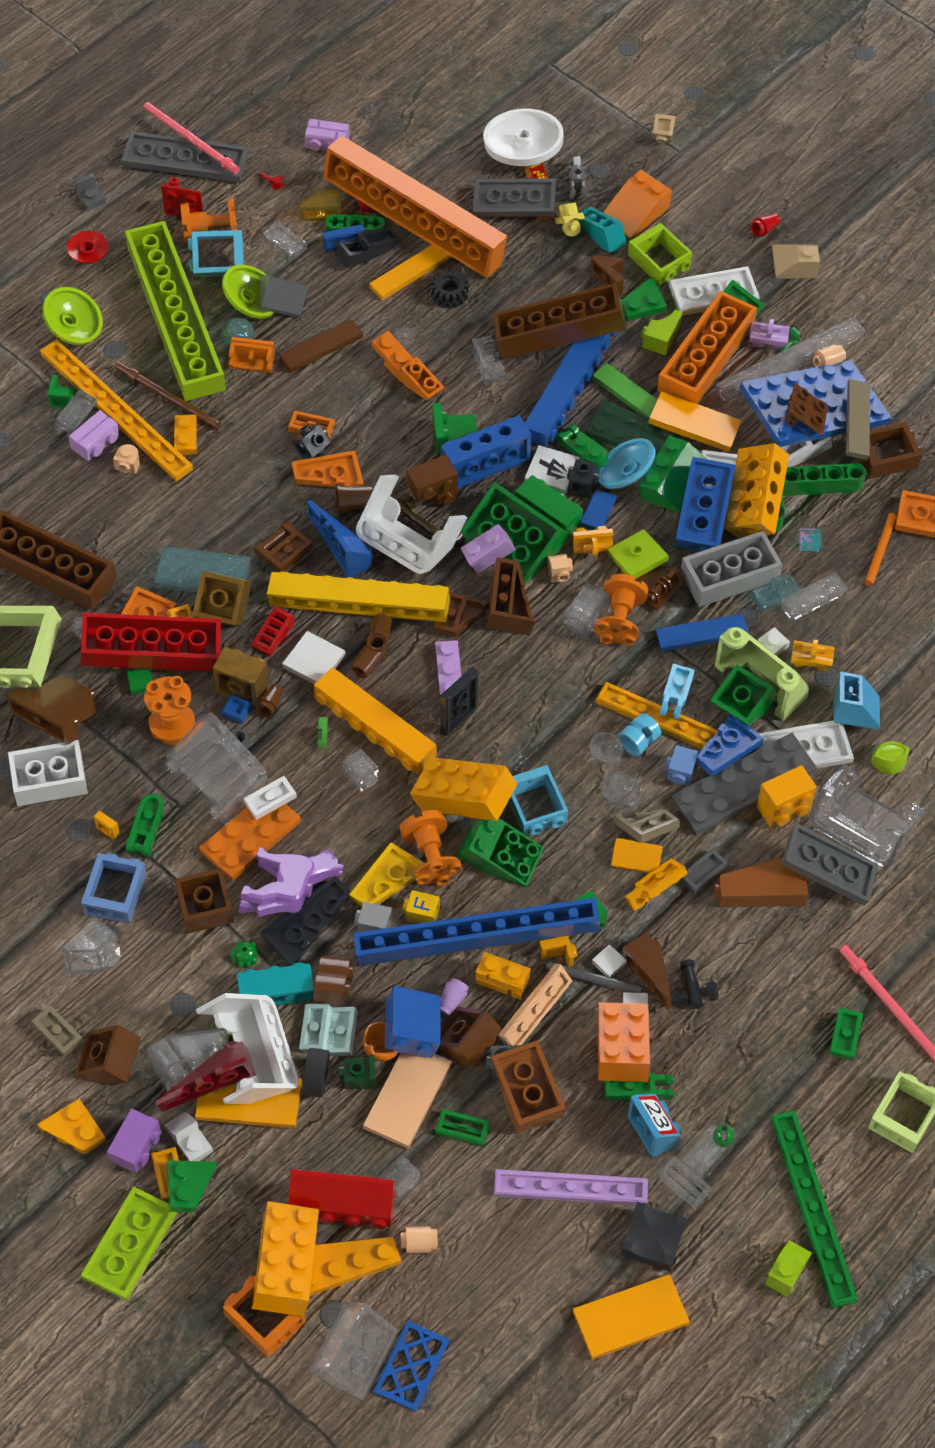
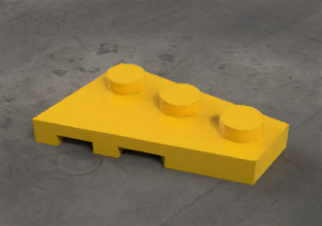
(387, 876)

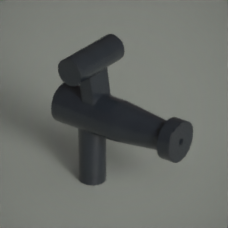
(693, 991)

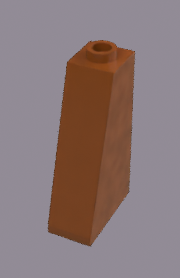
(762, 886)

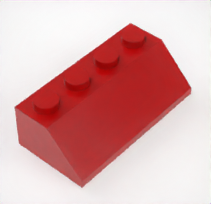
(344, 1197)

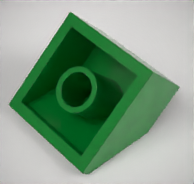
(744, 695)

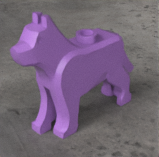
(294, 881)

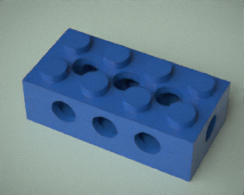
(489, 450)
(717, 497)

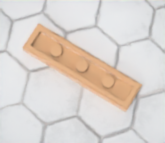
(535, 1006)

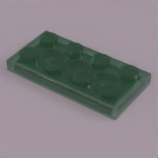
(617, 425)

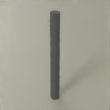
(599, 979)

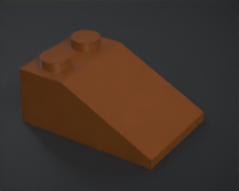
(528, 1087)

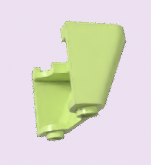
(740, 648)

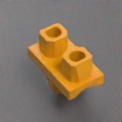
(592, 541)
(812, 655)

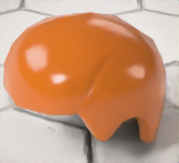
(375, 1042)

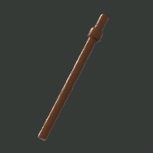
(136, 376)

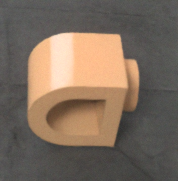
(127, 459)
(559, 568)

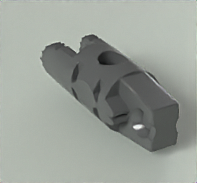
(577, 178)

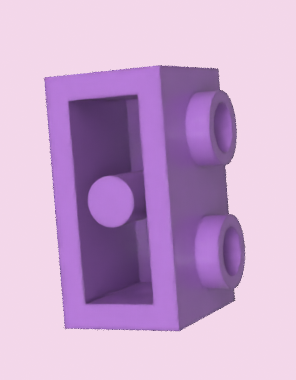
(134, 1141)

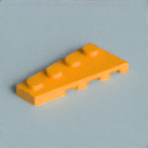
(348, 1261)

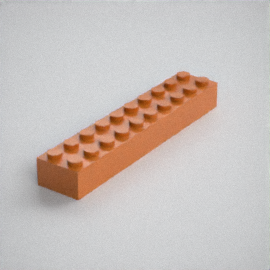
(414, 206)

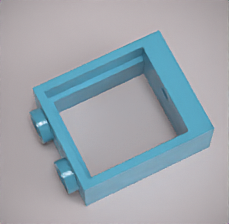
(214, 271)
(532, 780)

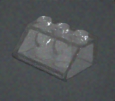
(354, 1350)

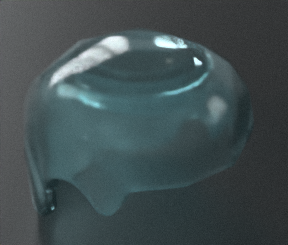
(236, 328)

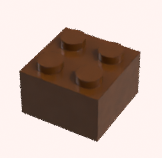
(204, 900)

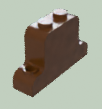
(54, 707)

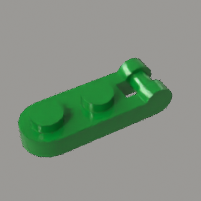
(582, 446)
(146, 825)

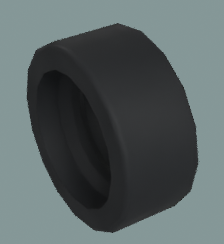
(316, 1072)

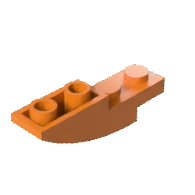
(406, 368)

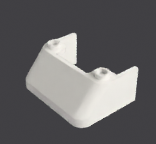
(382, 531)
(258, 1025)

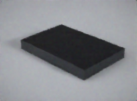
(459, 701)

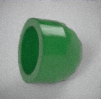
(717, 1136)

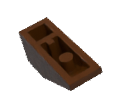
(647, 962)

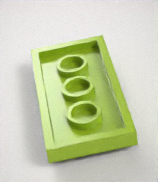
(129, 1244)

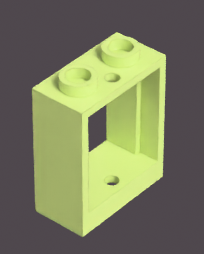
(893, 1130)

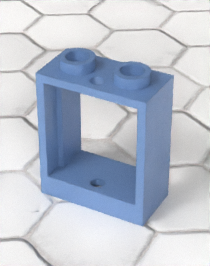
(111, 909)

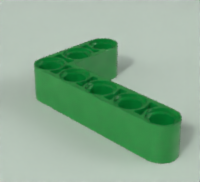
(821, 480)

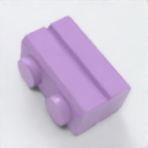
(323, 133)
(94, 435)
(487, 547)

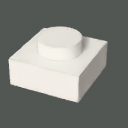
(774, 641)

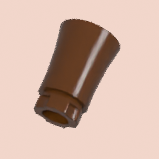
(352, 498)

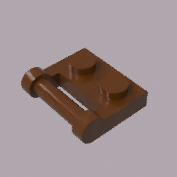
(285, 552)

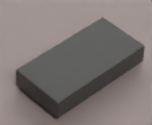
(704, 871)

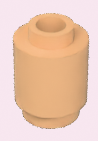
(829, 355)
(419, 1239)

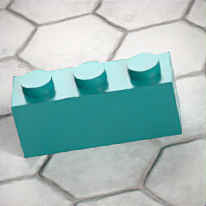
(281, 984)

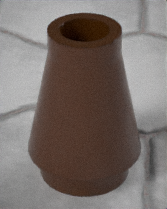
(268, 703)

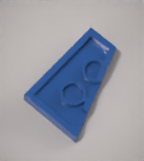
(728, 745)

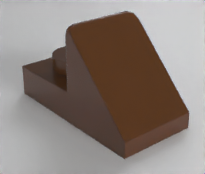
(608, 270)

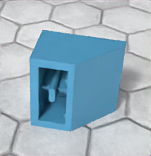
(856, 702)

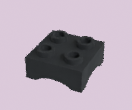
(653, 1237)

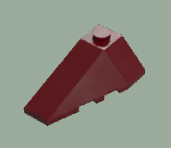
(216, 1073)

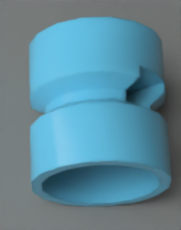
(640, 734)

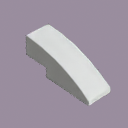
(806, 450)

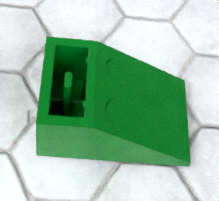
(500, 851)

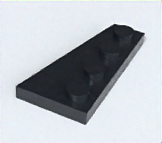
(296, 932)

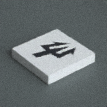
(551, 467)

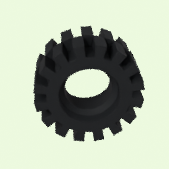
(449, 297)

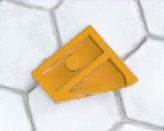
(74, 1127)

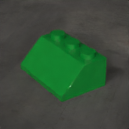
(668, 475)

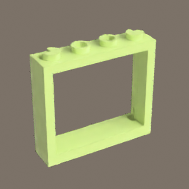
(49, 623)

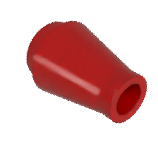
(763, 225)

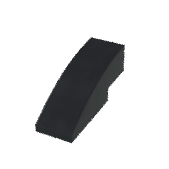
(367, 246)

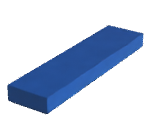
(697, 632)

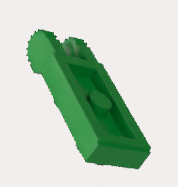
(625, 1089)

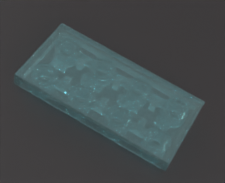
(183, 567)

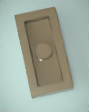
(57, 1030)

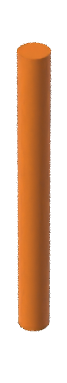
(869, 581)

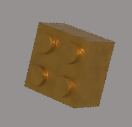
(222, 598)
(240, 675)

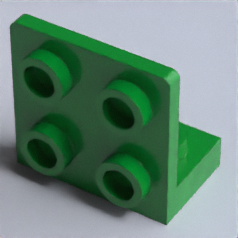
(451, 426)

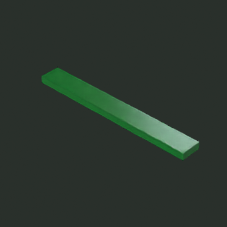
(814, 1210)

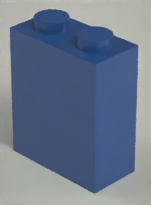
(412, 1022)

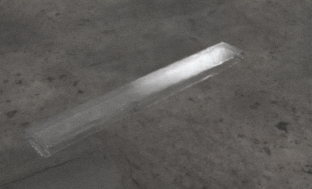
(792, 358)

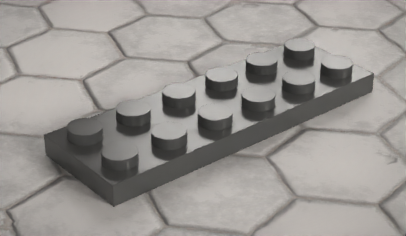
(181, 156)
(739, 784)

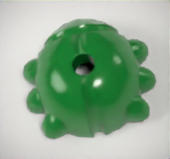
(244, 958)

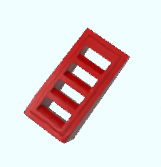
(280, 619)

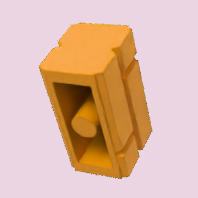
(502, 975)

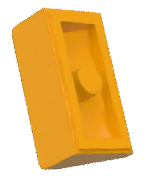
(636, 855)

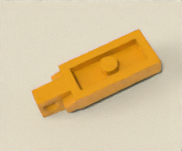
(655, 883)

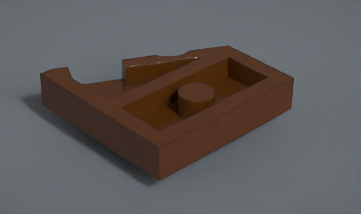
(461, 614)

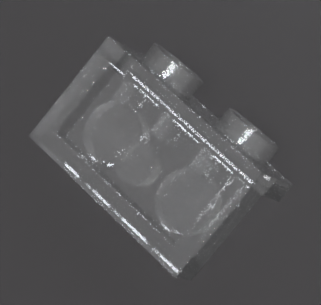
(704, 1153)

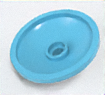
(627, 463)

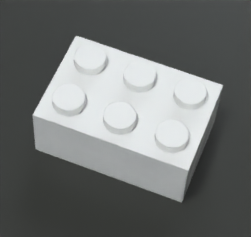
(47, 773)

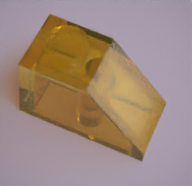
(321, 205)

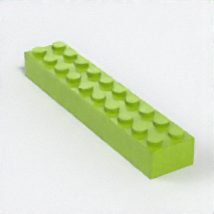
(175, 311)

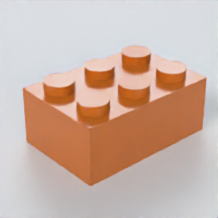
(623, 1042)

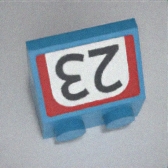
(653, 1123)

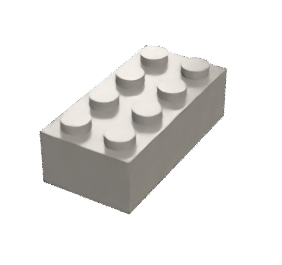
(730, 568)

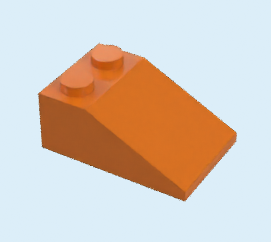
(639, 203)

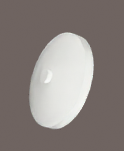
(523, 137)

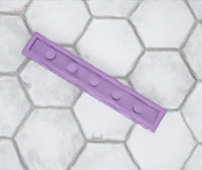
(570, 1187)

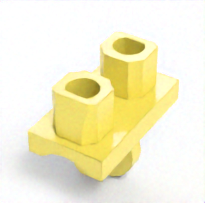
(568, 217)

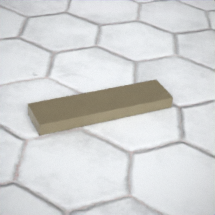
(858, 419)

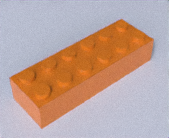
(707, 348)

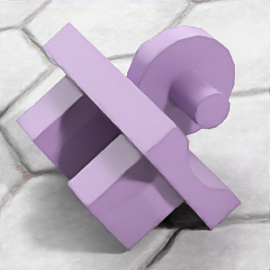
(769, 334)

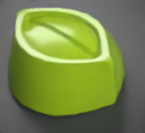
(890, 757)

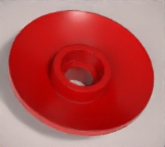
(87, 247)

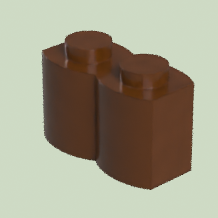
(332, 980)

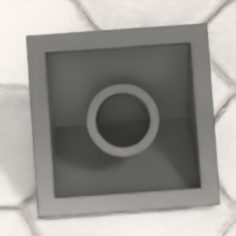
(282, 295)

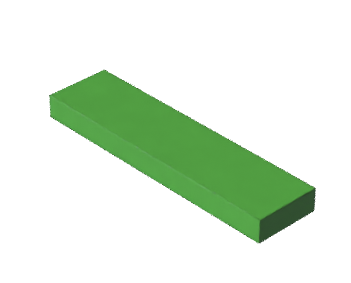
(625, 390)

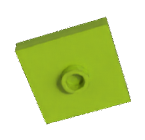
(638, 554)

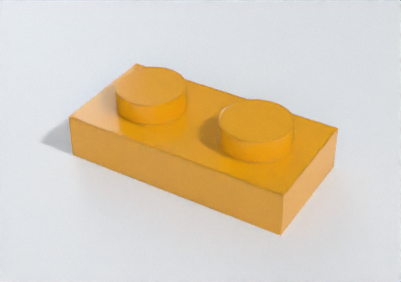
(185, 434)

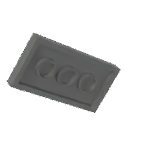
(514, 197)
(829, 864)

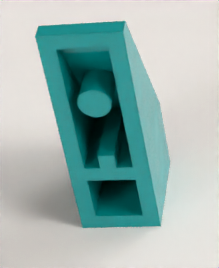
(603, 229)

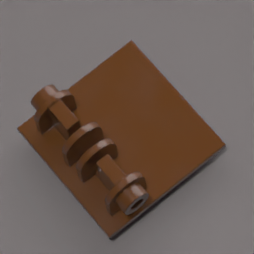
(807, 409)
(661, 585)

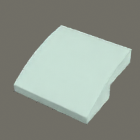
(329, 1029)

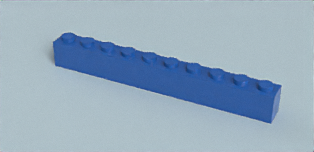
(477, 931)

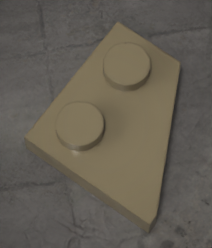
(648, 824)

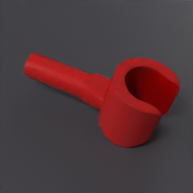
(275, 182)

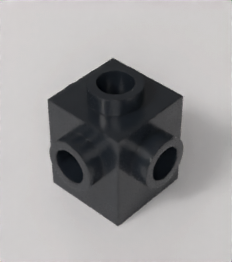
(311, 441)
(582, 477)

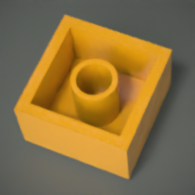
(786, 797)

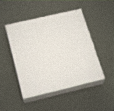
(313, 657)

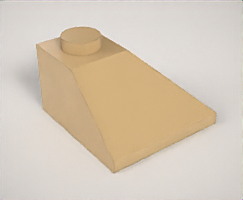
(795, 261)

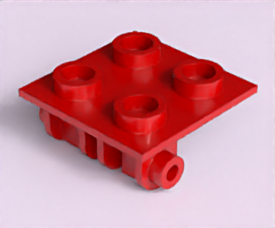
(174, 196)

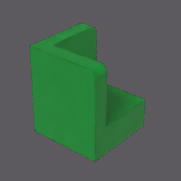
(59, 395)

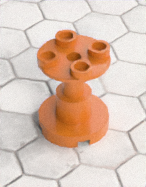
(201, 222)
(624, 595)
(169, 703)
(425, 833)

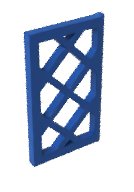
(422, 1385)

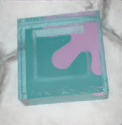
(810, 539)

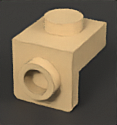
(663, 128)

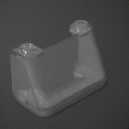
(217, 767)
(862, 820)

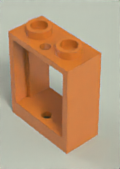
(276, 1337)

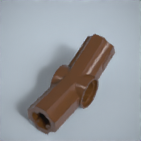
(370, 656)

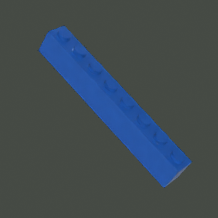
(565, 387)

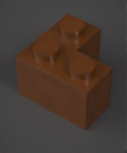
(434, 480)

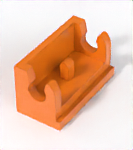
(251, 354)

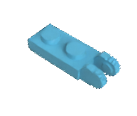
(677, 689)

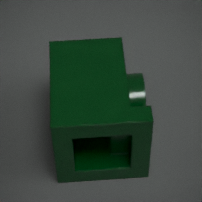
(358, 1080)

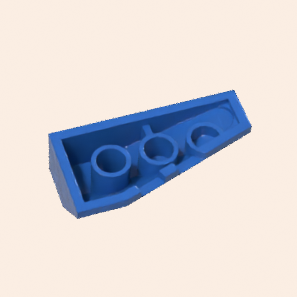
(344, 545)

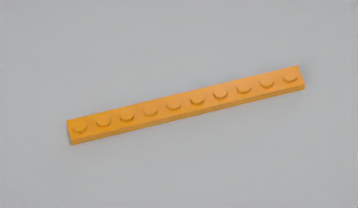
(114, 407)

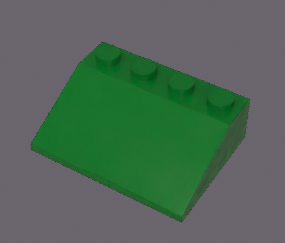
(528, 530)

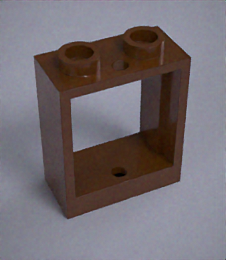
(878, 468)

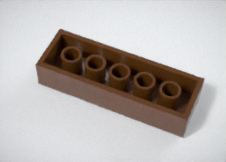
(559, 321)
(54, 562)

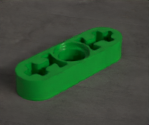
(340, 220)

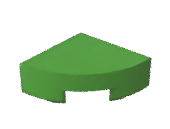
(323, 733)

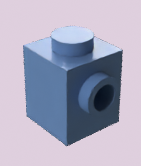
(681, 765)

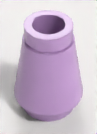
(452, 996)

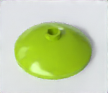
(242, 290)
(77, 309)

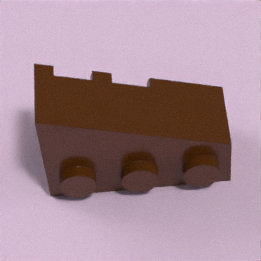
(508, 600)

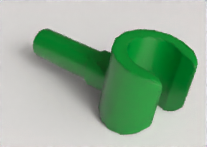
(794, 338)

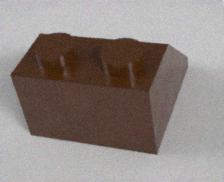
(468, 1036)
(108, 1056)

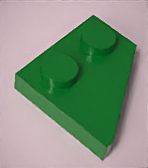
(644, 301)

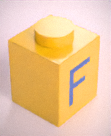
(421, 907)

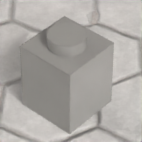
(373, 917)

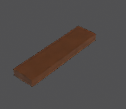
(321, 345)

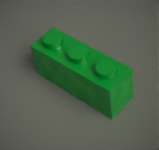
(550, 503)

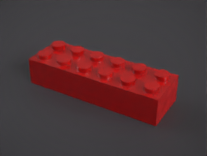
(150, 642)

